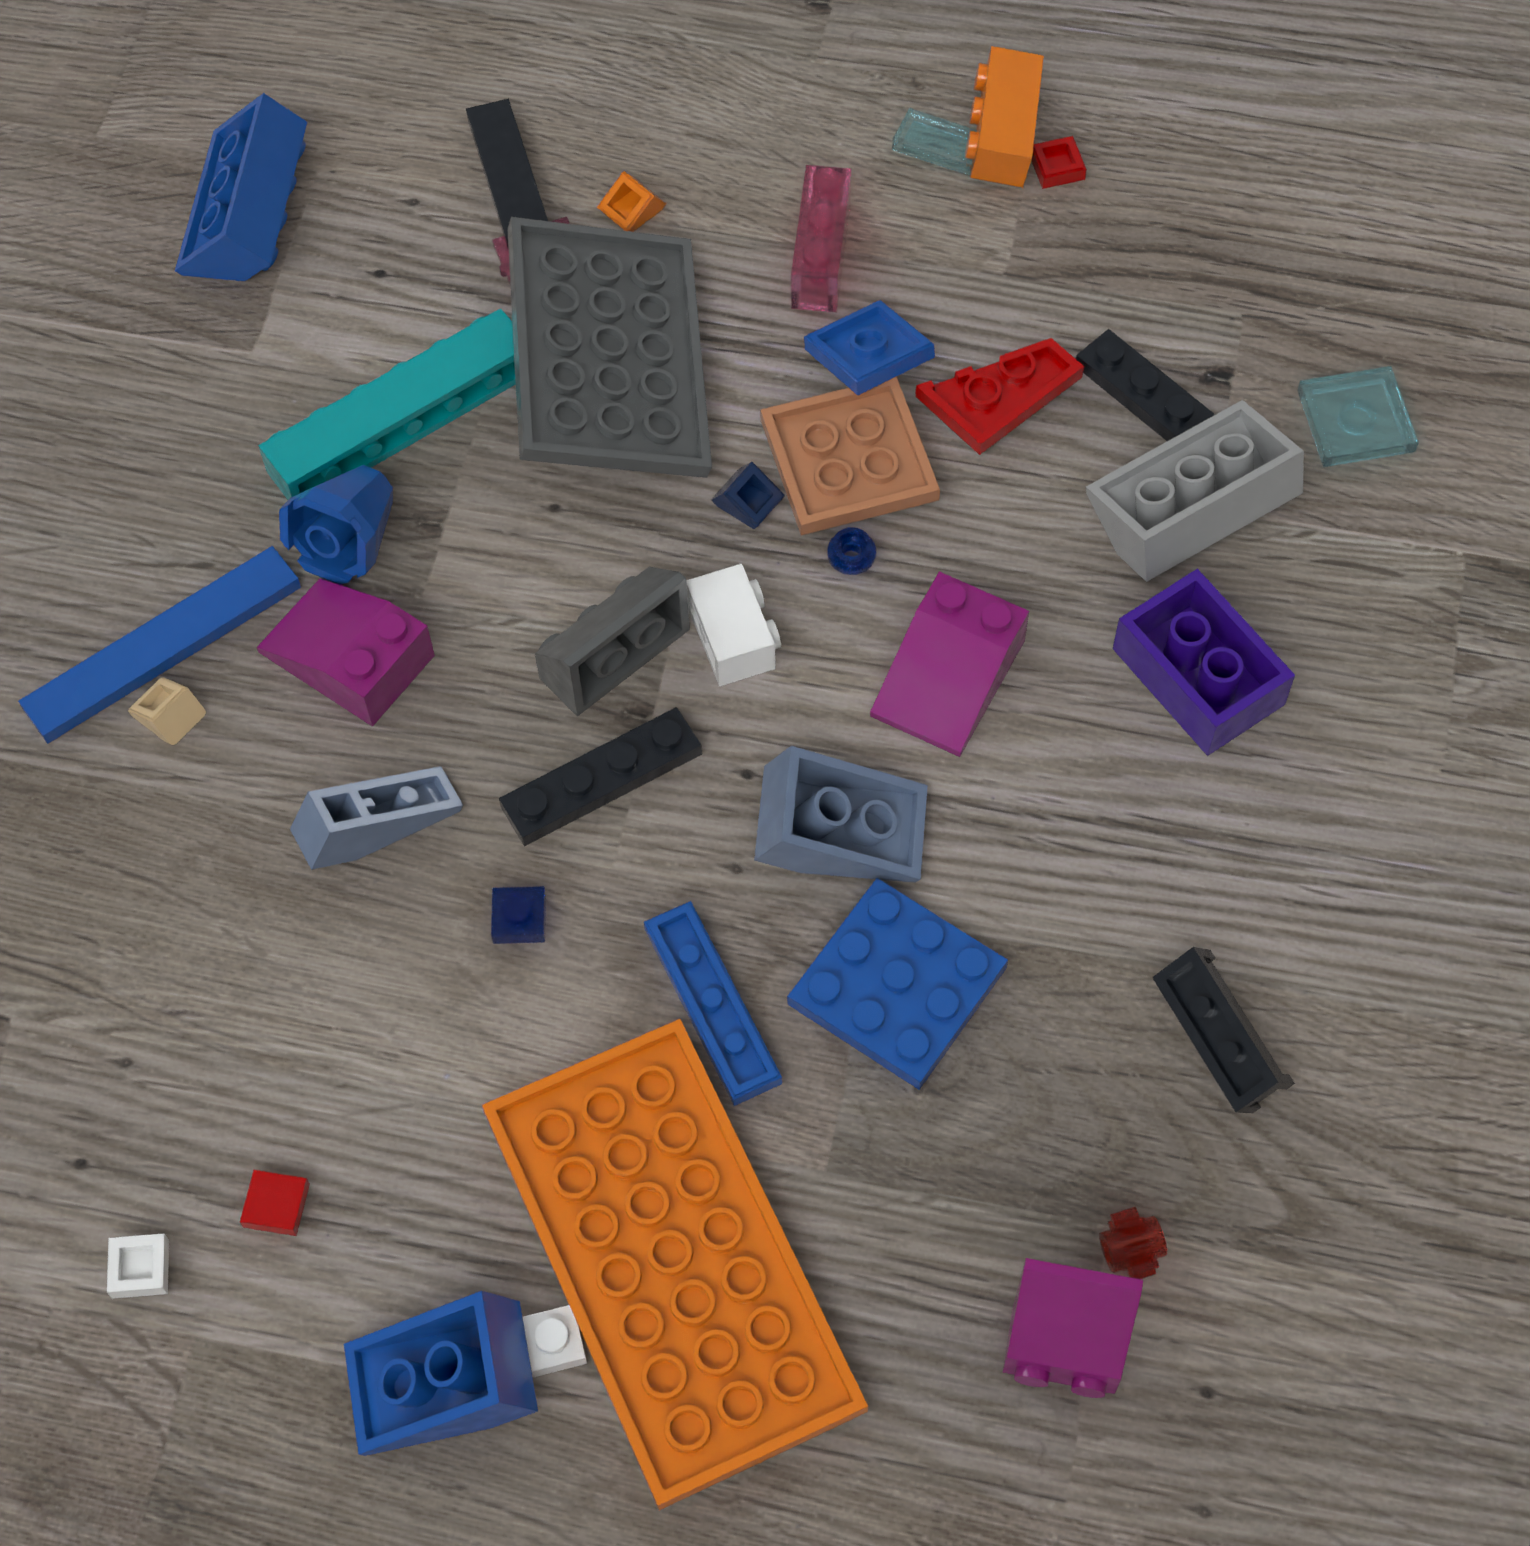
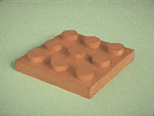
(849, 456)

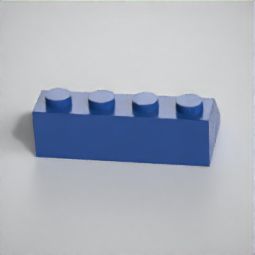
(243, 193)

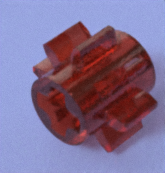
(1133, 1243)

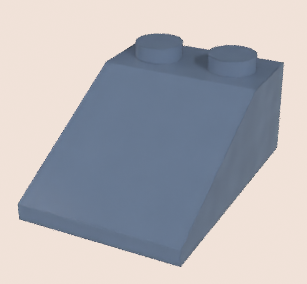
(839, 819)

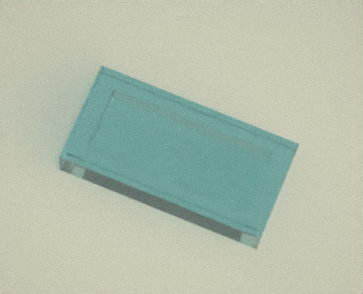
(933, 141)

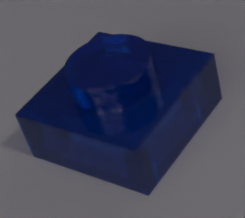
(518, 915)

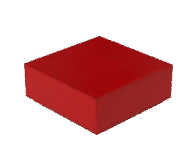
(1058, 162)
(274, 1202)

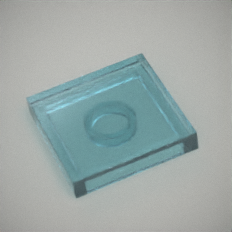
(1357, 416)

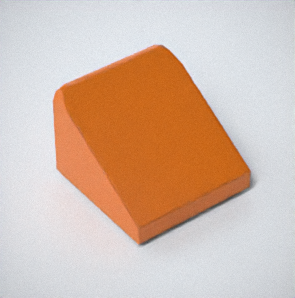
(630, 203)

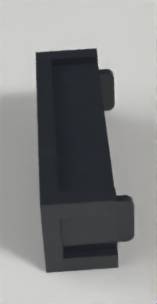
(1220, 1030)

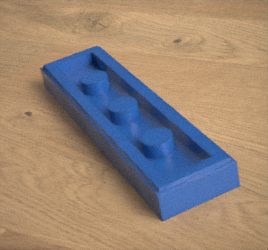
(713, 1003)

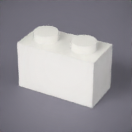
(732, 624)

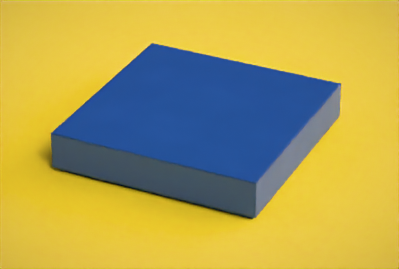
(869, 347)

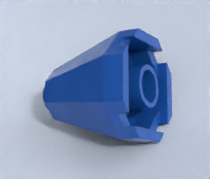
(338, 524)

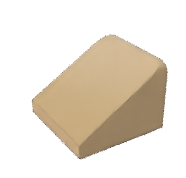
(168, 710)

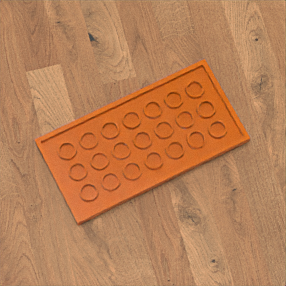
(673, 1263)

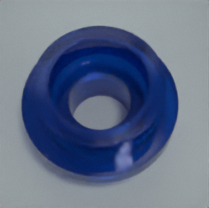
(851, 540)

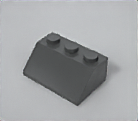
(615, 638)

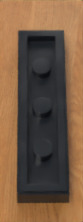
(505, 163)

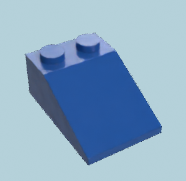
(440, 1374)

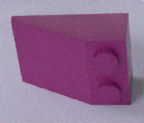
(350, 648)
(950, 663)
(1071, 1327)

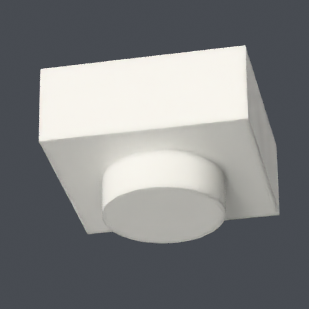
(138, 1266)
(553, 1341)

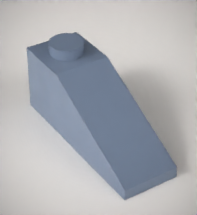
(368, 815)

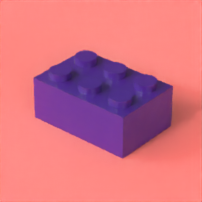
(1202, 661)

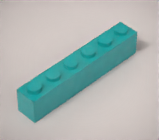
(395, 407)

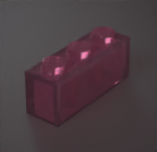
(821, 238)

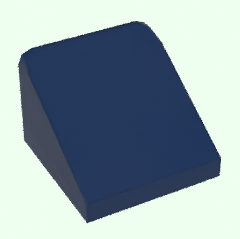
(748, 495)

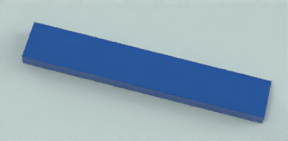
(159, 644)

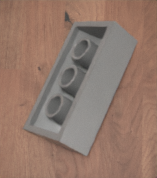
(1197, 489)

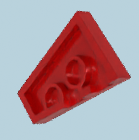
(999, 397)

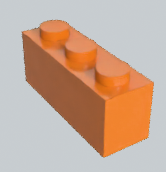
(1004, 116)

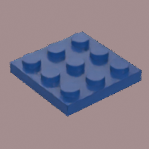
(897, 983)

